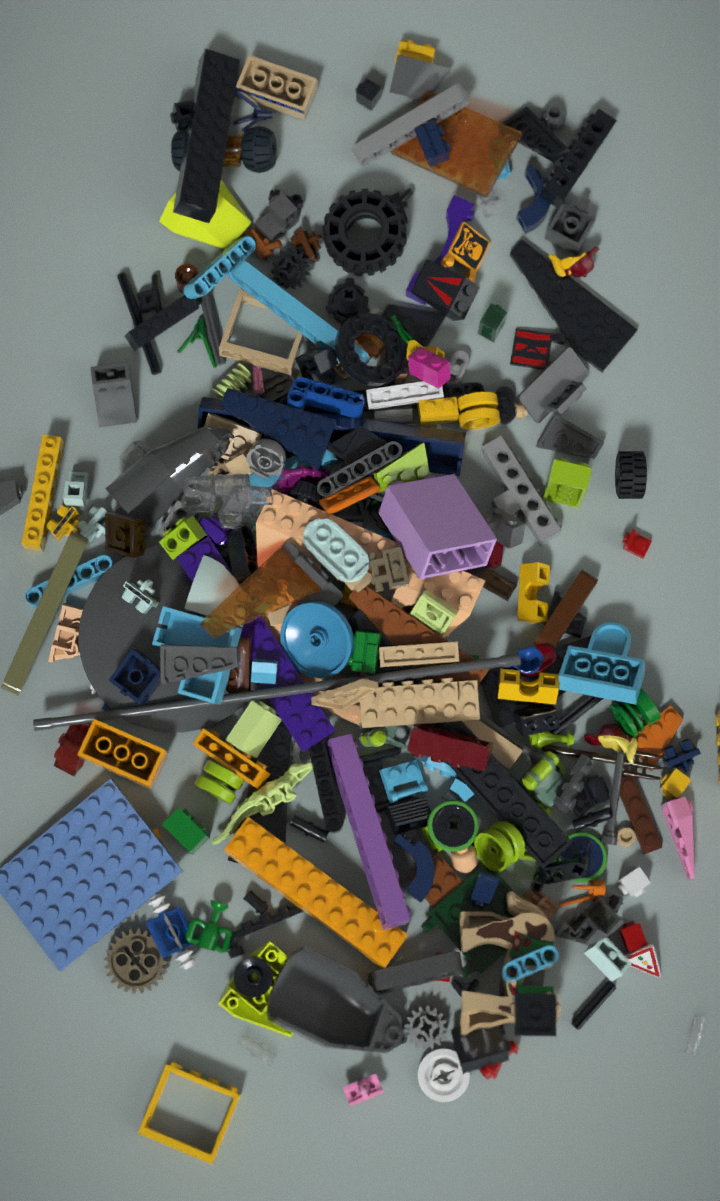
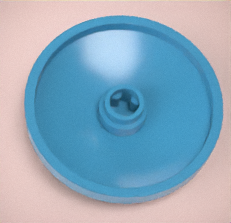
(317, 639)

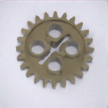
(122, 973)

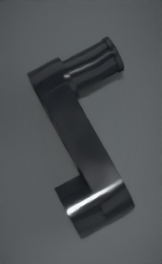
(572, 868)

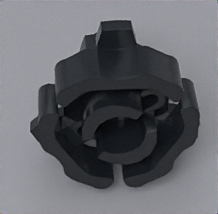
(348, 305)

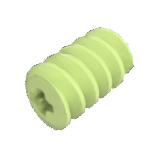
(234, 381)

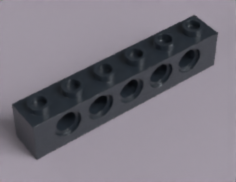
(602, 124)

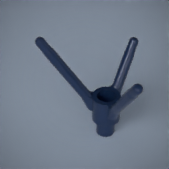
(258, 114)

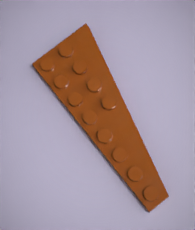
(404, 629)

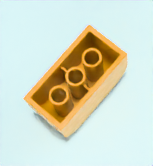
(122, 754)

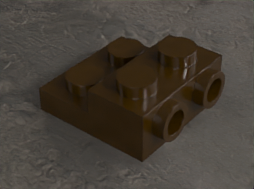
(125, 534)

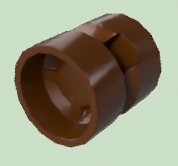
(184, 274)

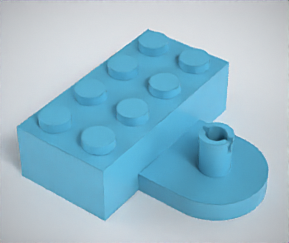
(604, 667)

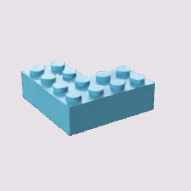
(186, 630)

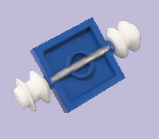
(169, 931)

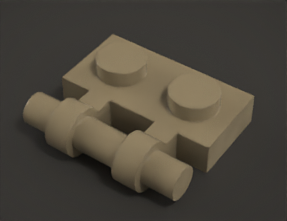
(394, 566)

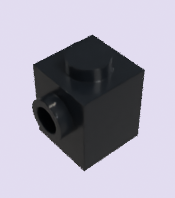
(368, 94)

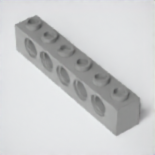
(542, 533)

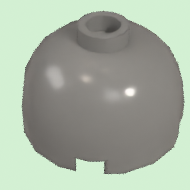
(266, 458)

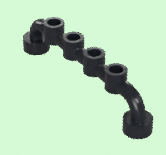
(265, 921)

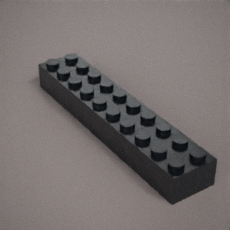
(206, 136)

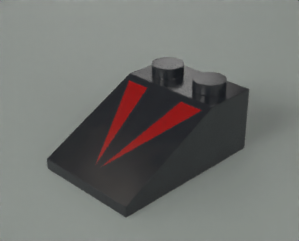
(445, 290)

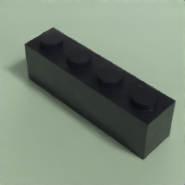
(161, 322)

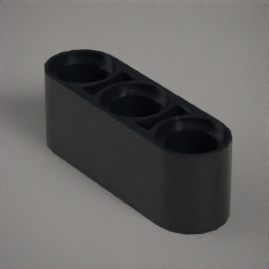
(242, 553)

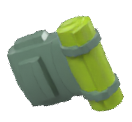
(380, 735)
(544, 779)

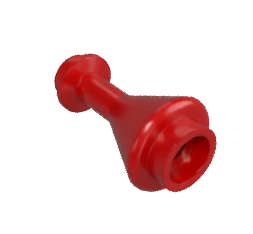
(493, 1070)

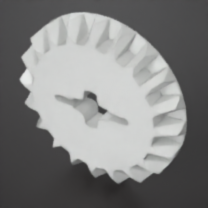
(439, 1089)

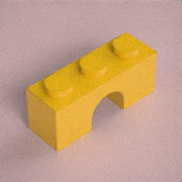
(531, 578)
(540, 691)

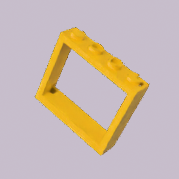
(174, 1142)

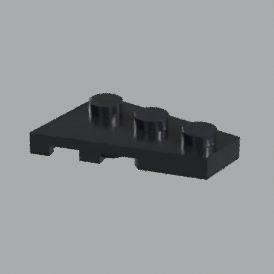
(417, 323)

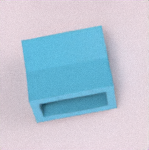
(264, 671)
(462, 789)

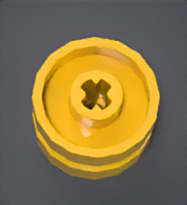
(478, 410)

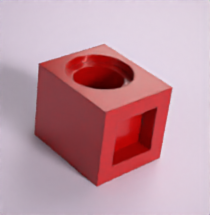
(632, 936)

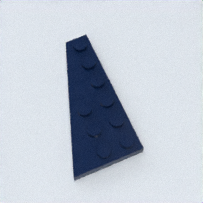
(293, 428)

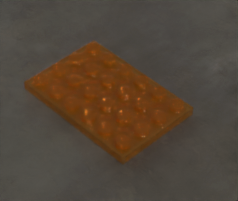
(477, 147)

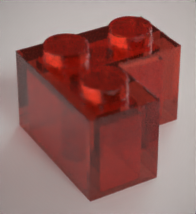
(70, 744)

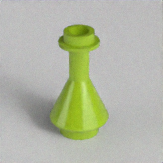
(542, 739)

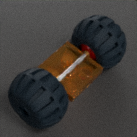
(255, 148)

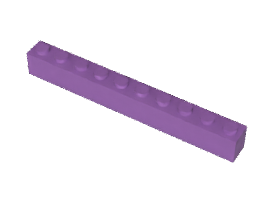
(367, 832)

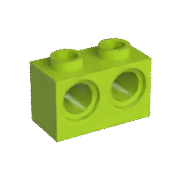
(182, 537)

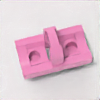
(353, 1093)

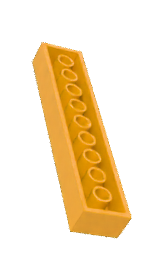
(314, 892)

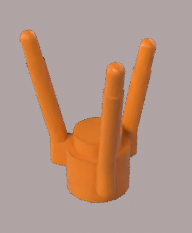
(595, 887)

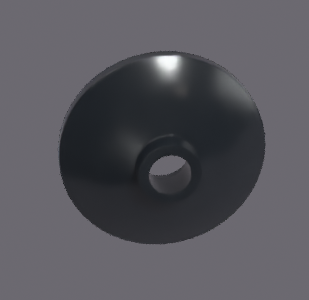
(243, 977)

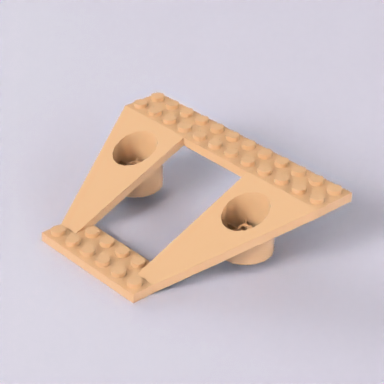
(285, 523)

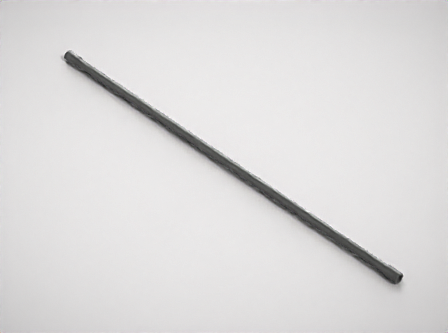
(50, 723)

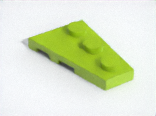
(407, 468)

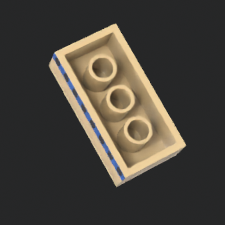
(277, 87)

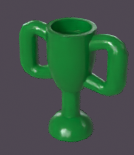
(210, 931)

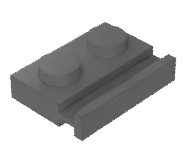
(277, 386)

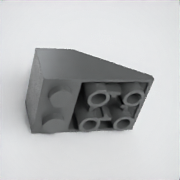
(113, 394)

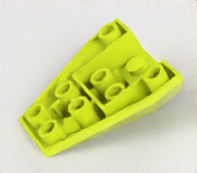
(223, 229)
(255, 1008)

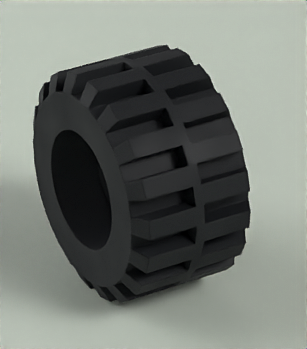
(630, 474)

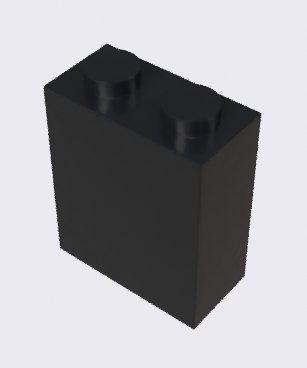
(481, 1047)

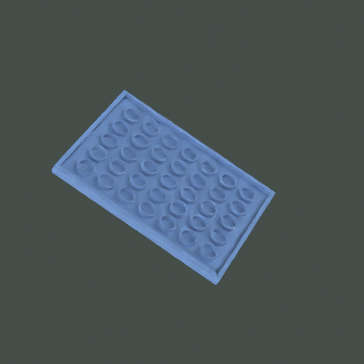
(86, 874)

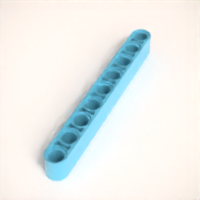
(287, 307)

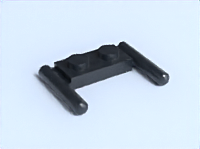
(371, 769)

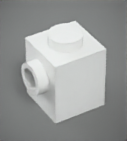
(634, 883)

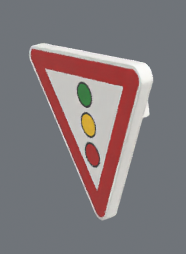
(645, 960)

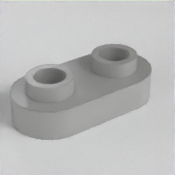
(458, 370)

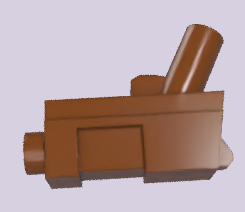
(264, 247)

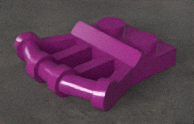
(290, 478)

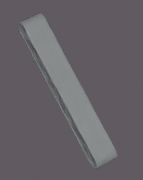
(403, 128)

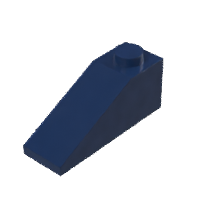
(483, 889)

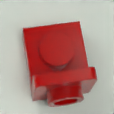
(636, 544)

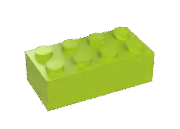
(567, 483)

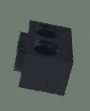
(536, 719)

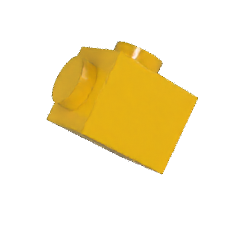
(674, 784)

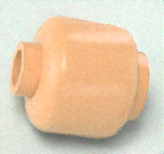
(465, 859)

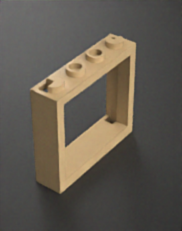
(253, 356)

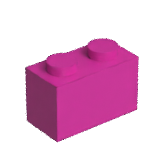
(429, 367)

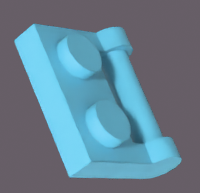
(401, 775)

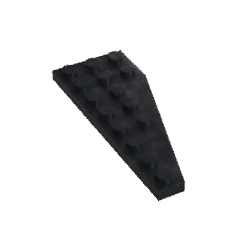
(586, 321)

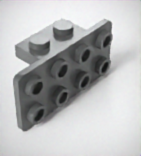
(555, 386)
(329, 592)

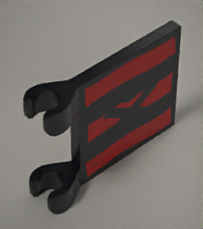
(533, 348)

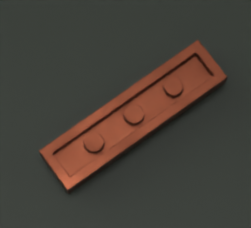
(639, 815)

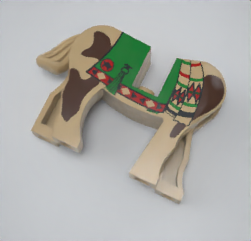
(520, 936)

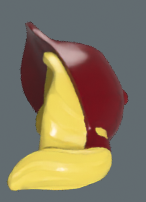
(613, 737)

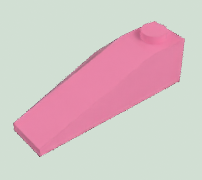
(680, 824)

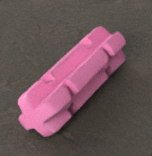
(257, 379)

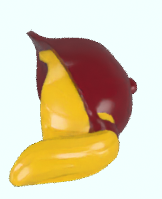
(574, 266)

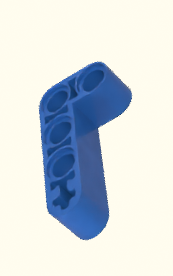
(326, 397)

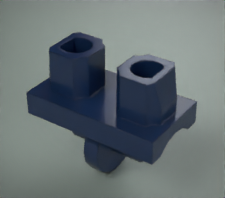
(688, 751)

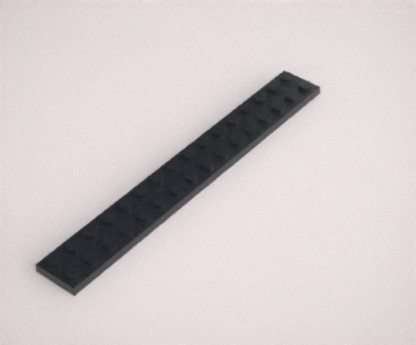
(495, 785)

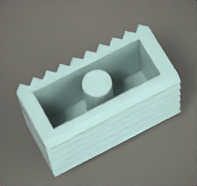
(608, 958)

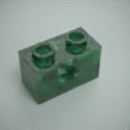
(492, 322)

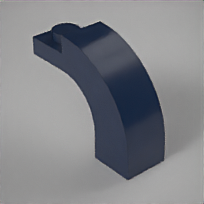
(536, 213)
(425, 867)

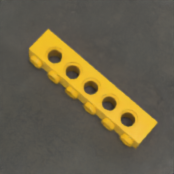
(42, 493)

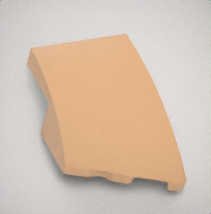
(67, 634)

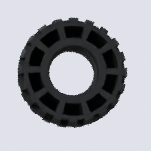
(364, 206)

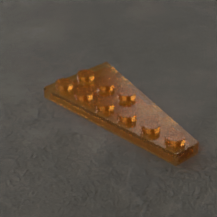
(268, 589)

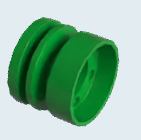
(631, 716)

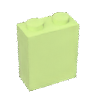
(254, 728)

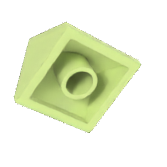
(433, 612)

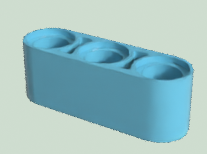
(537, 957)

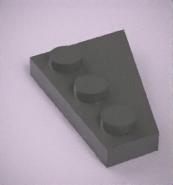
(569, 439)
(570, 789)

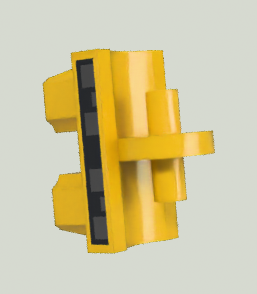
(67, 523)

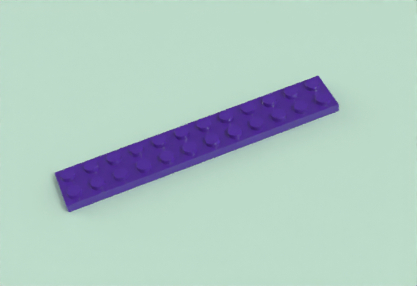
(303, 720)

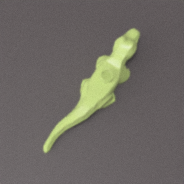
(267, 798)

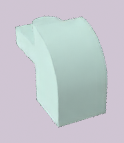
(76, 489)

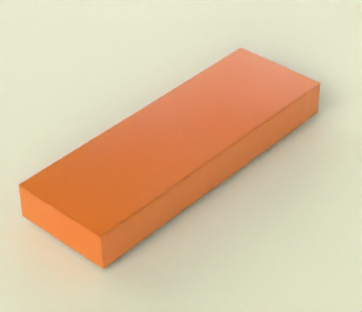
(349, 495)

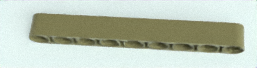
(44, 613)

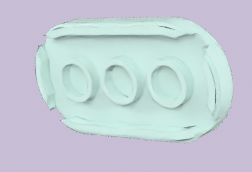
(336, 550)

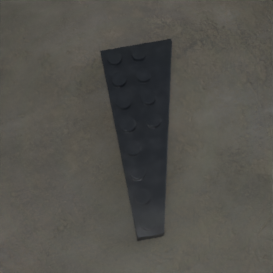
(276, 758)

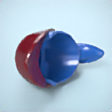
(534, 659)

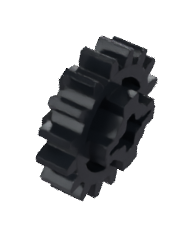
(291, 276)

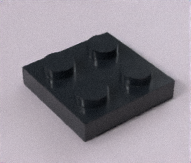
(535, 1015)

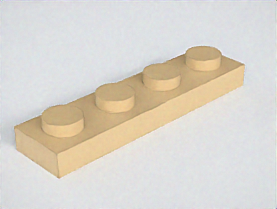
(419, 654)

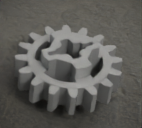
(417, 1030)

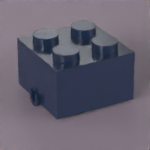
(137, 677)

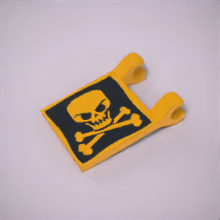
(467, 249)

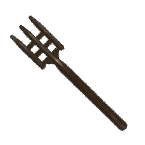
(612, 759)

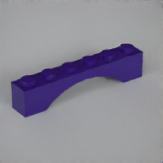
(456, 213)

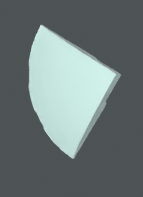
(210, 587)

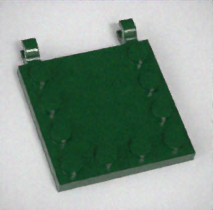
(447, 917)

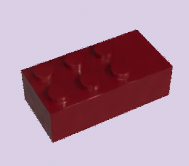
(449, 747)

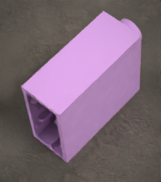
(437, 525)

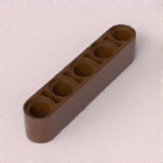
(566, 610)

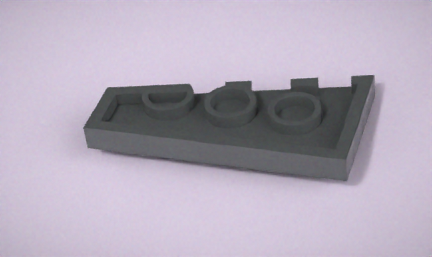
(190, 661)

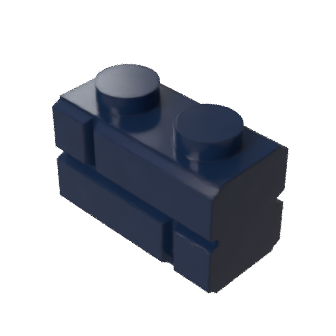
(432, 143)

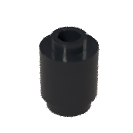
(597, 789)

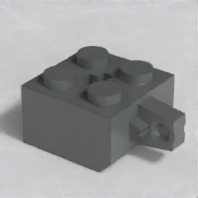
(575, 217)

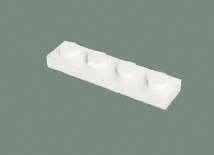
(402, 394)

